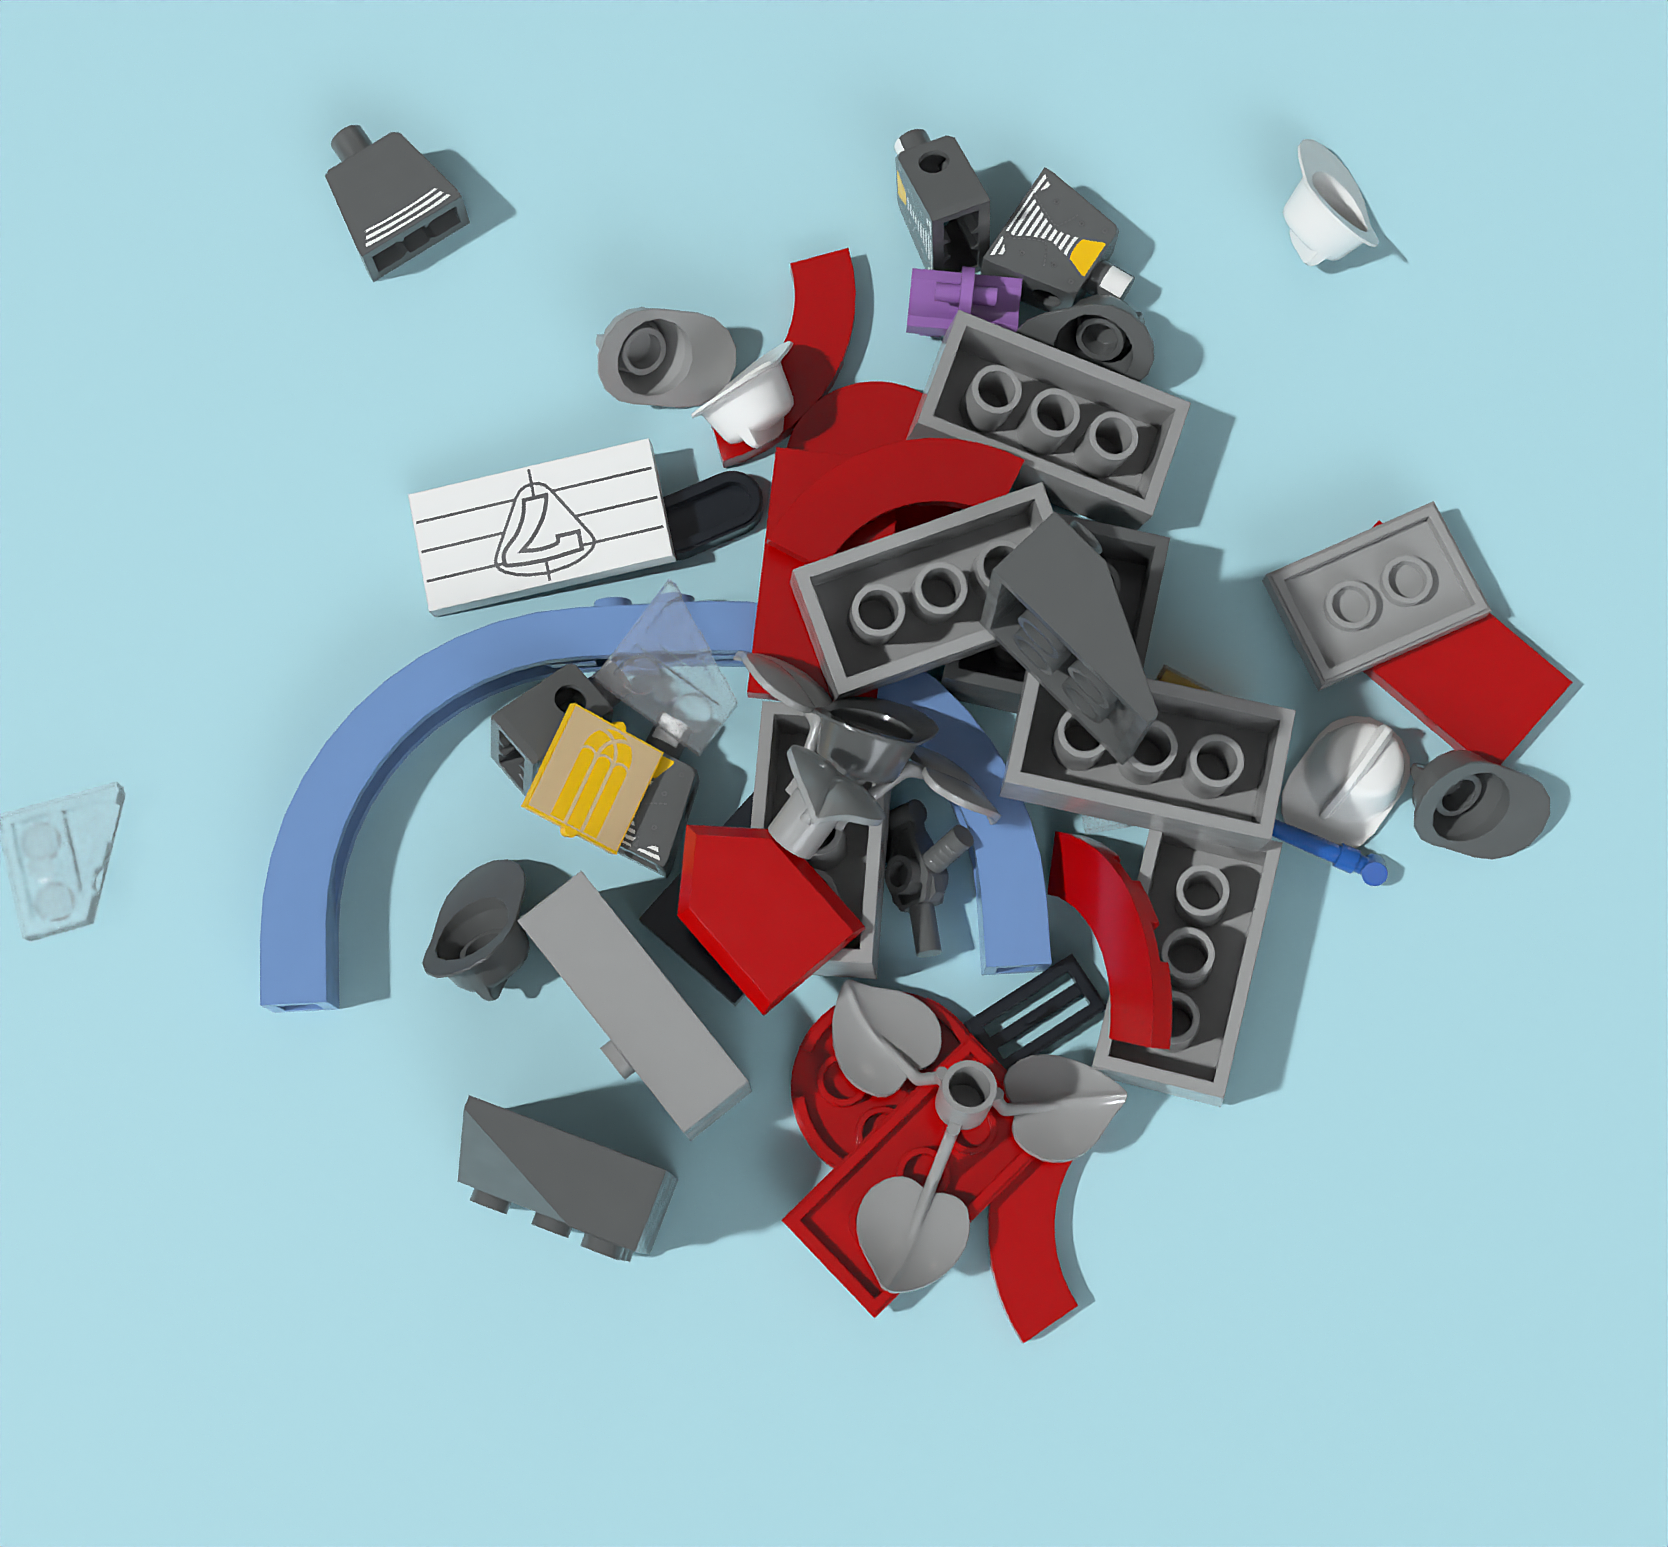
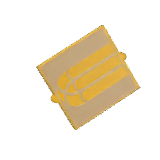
(592, 779)

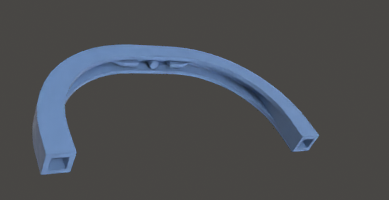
(355, 763)

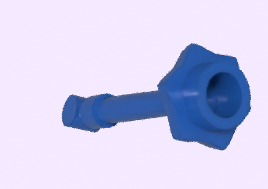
(1344, 857)

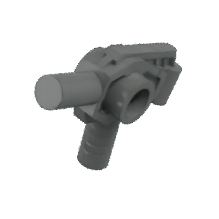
(918, 870)

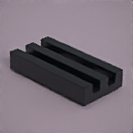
(1081, 986)

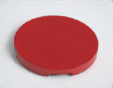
(860, 420)
(829, 1107)

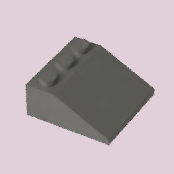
(1067, 628)

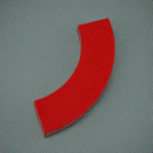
(820, 341)
(886, 480)
(1124, 925)
(1025, 1249)

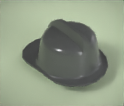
(1097, 331)
(871, 737)
(1477, 805)
(478, 930)

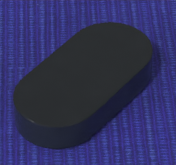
(713, 512)

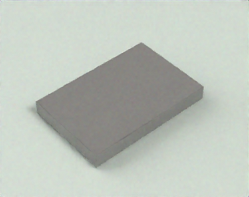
(1376, 595)

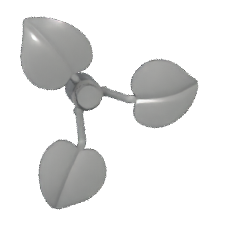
(820, 793)
(1055, 1102)

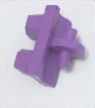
(940, 294)

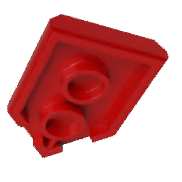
(760, 910)

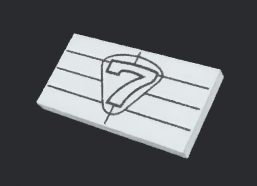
(541, 527)

